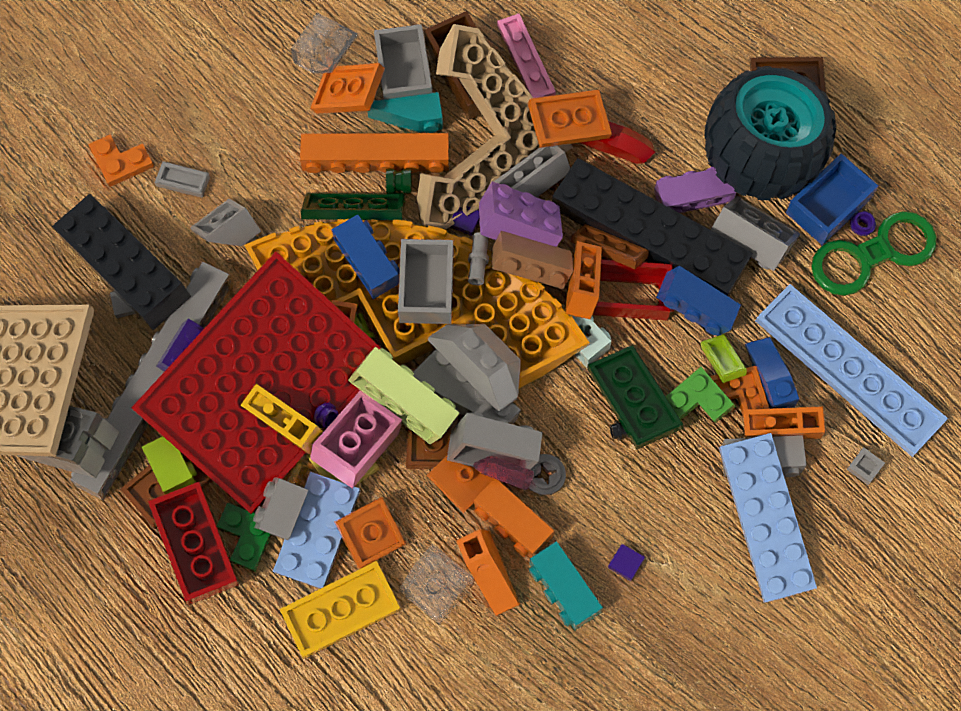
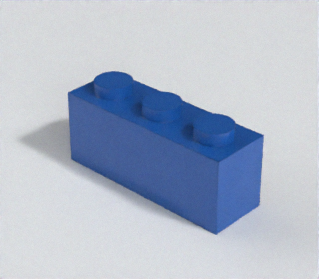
(366, 256)
(698, 301)

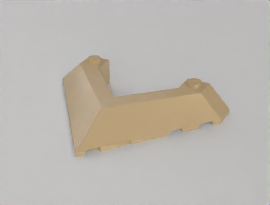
(505, 108)

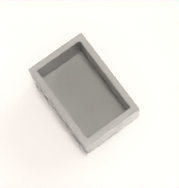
(405, 61)
(426, 281)
(484, 437)

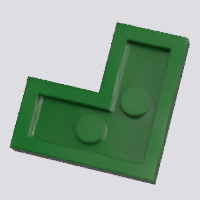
(251, 541)

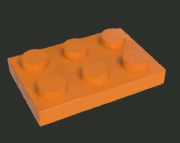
(348, 88)
(569, 118)

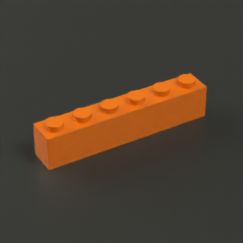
(374, 152)

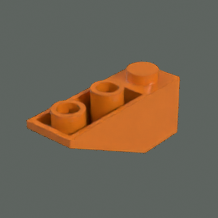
(488, 570)

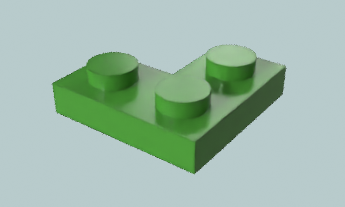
(702, 391)

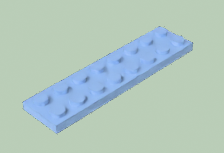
(851, 370)

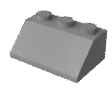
(755, 232)

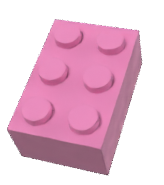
(356, 439)

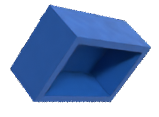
(831, 199)

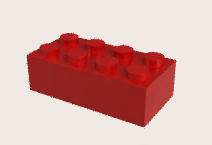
(193, 543)

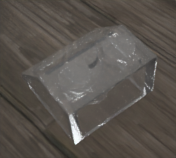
(436, 584)

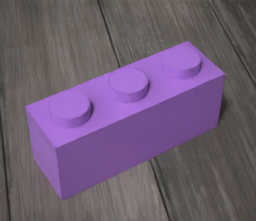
(693, 191)

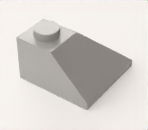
(227, 225)

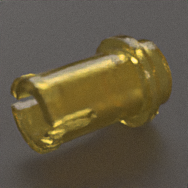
(296, 474)

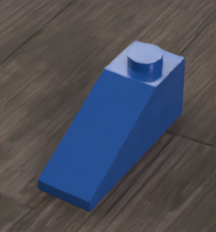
(773, 374)

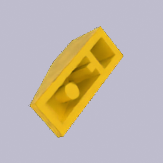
(282, 418)

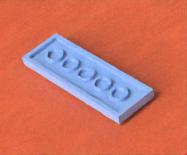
(767, 518)

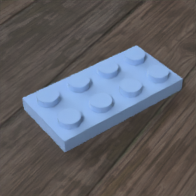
(315, 537)

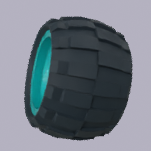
(770, 133)

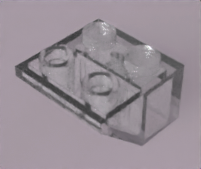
(322, 45)

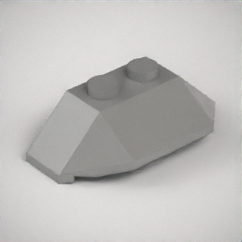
(481, 360)

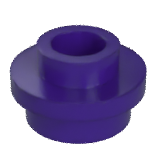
(866, 218)
(325, 415)

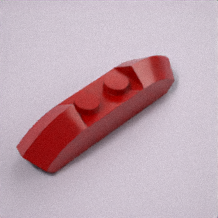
(624, 144)

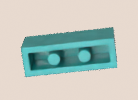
(564, 586)

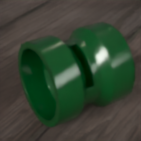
(398, 180)

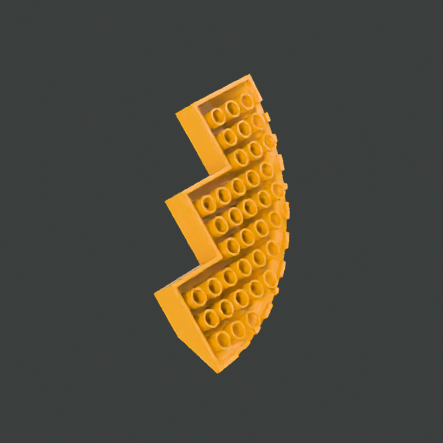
(508, 304)

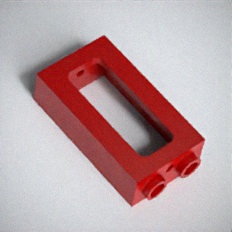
(644, 274)

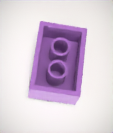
(519, 214)

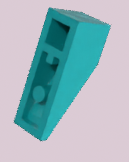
(413, 112)

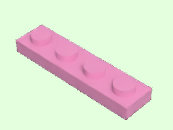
(525, 57)

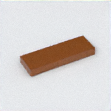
(612, 246)

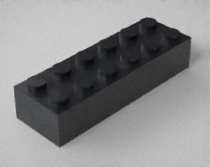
(121, 261)

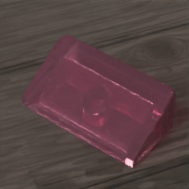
(505, 471)

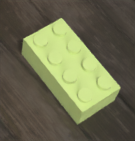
(404, 395)

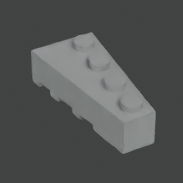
(452, 385)

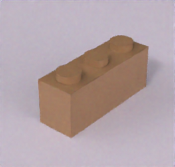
(532, 260)

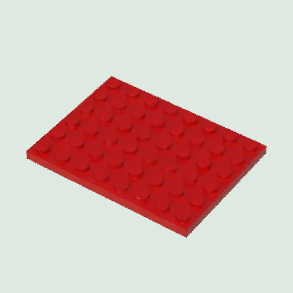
(267, 335)

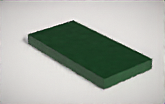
(347, 205)
(635, 397)

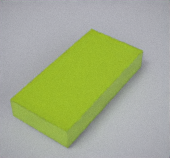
(723, 358)

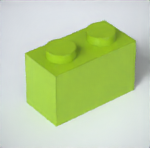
(169, 465)

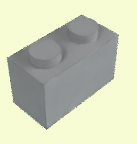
(280, 508)

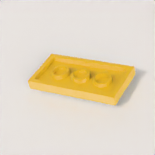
(340, 609)

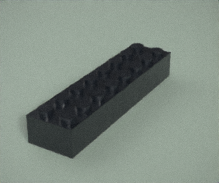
(618, 209)

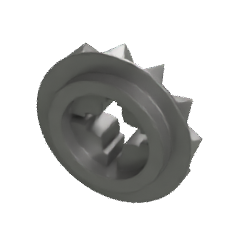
(556, 480)

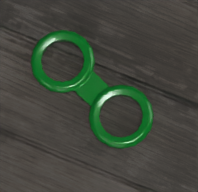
(873, 253)

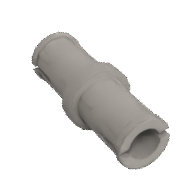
(478, 259)

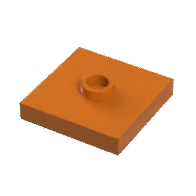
(459, 482)
(370, 532)

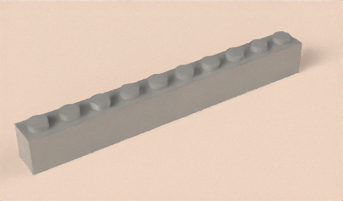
(207, 292)

